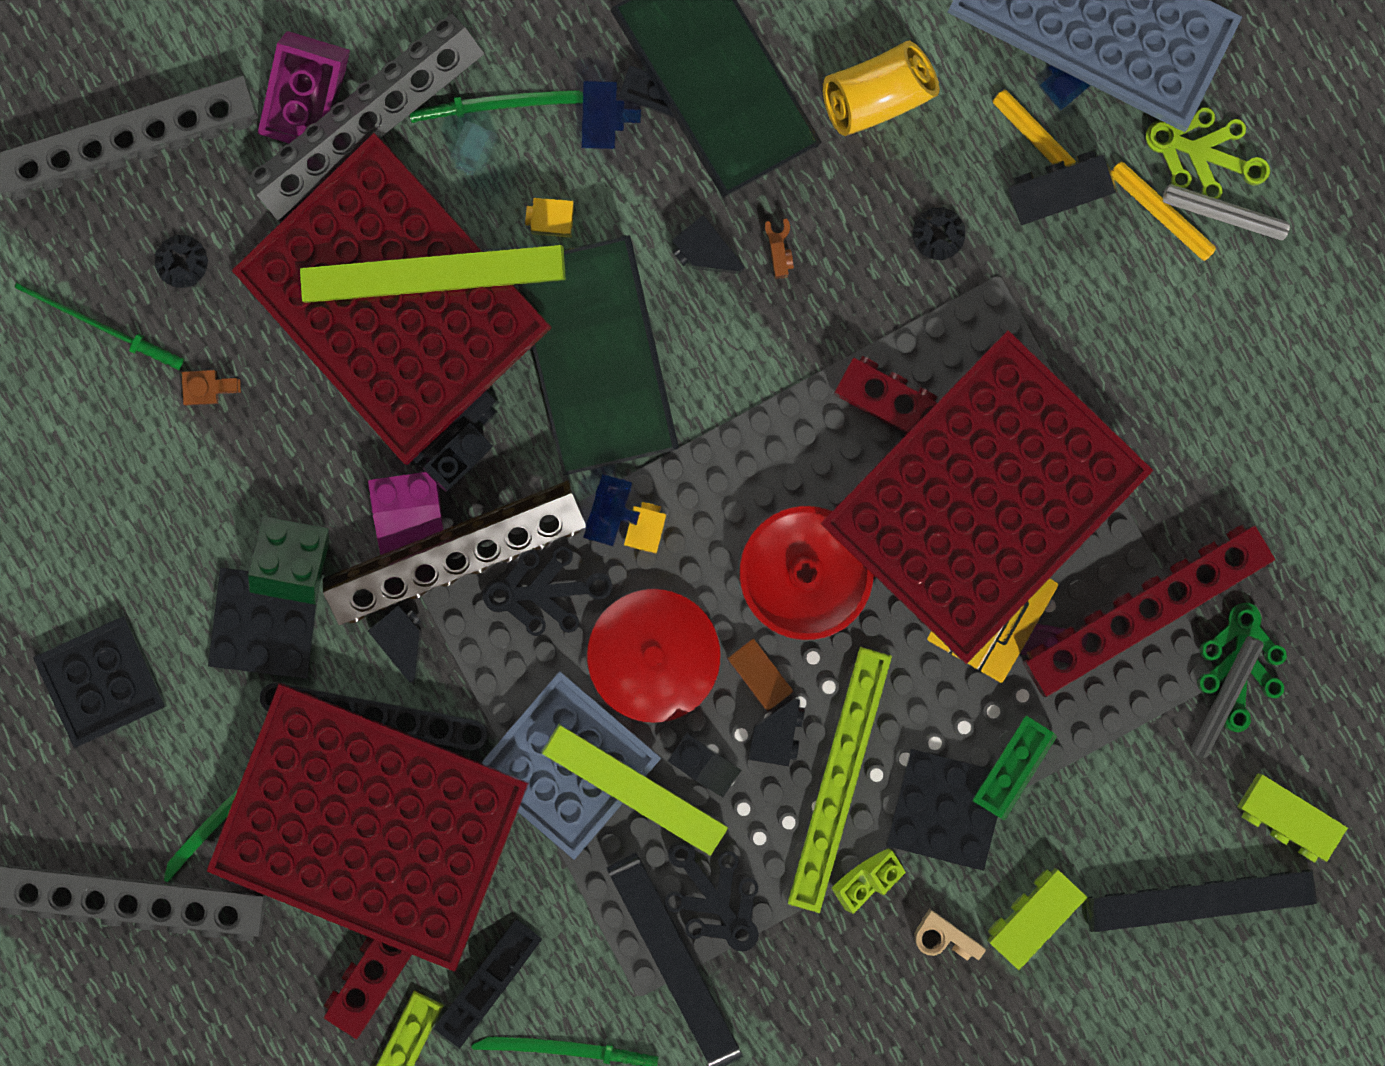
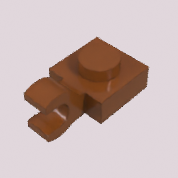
(781, 258)
(203, 387)

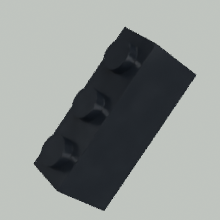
(1062, 187)

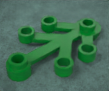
(1238, 630)

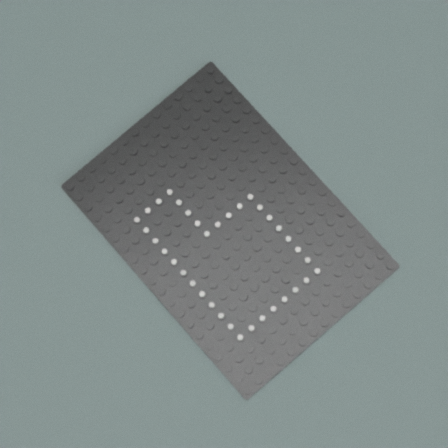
(715, 494)

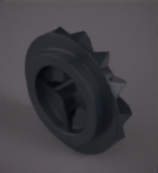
(939, 249)
(196, 261)

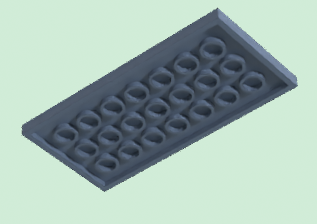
(1136, 50)

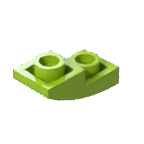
(872, 875)

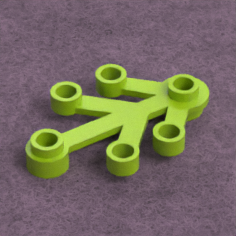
(1201, 151)

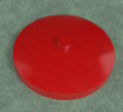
(801, 576)
(653, 655)

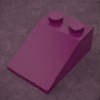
(301, 85)
(405, 510)

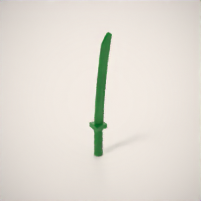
(461, 107)
(137, 343)
(198, 838)
(605, 1053)

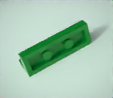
(1015, 768)

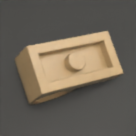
(964, 945)

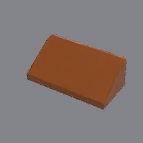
(760, 674)

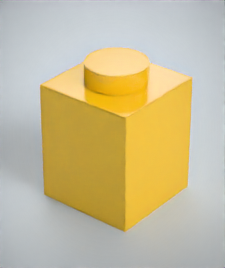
(550, 217)
(649, 528)

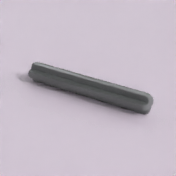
(1227, 696)

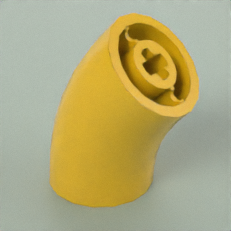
(879, 88)

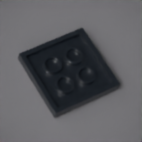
(260, 630)
(99, 682)
(938, 811)

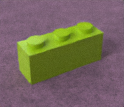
(1291, 819)
(1035, 917)

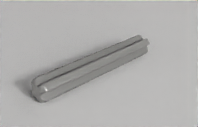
(1226, 212)

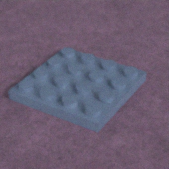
(556, 799)

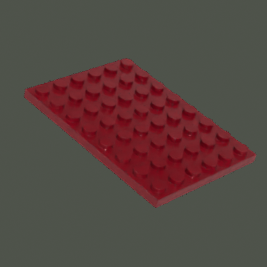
(395, 358)
(986, 497)
(367, 827)

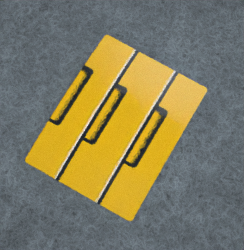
(1005, 646)

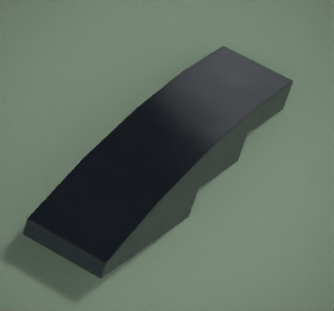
(487, 984)

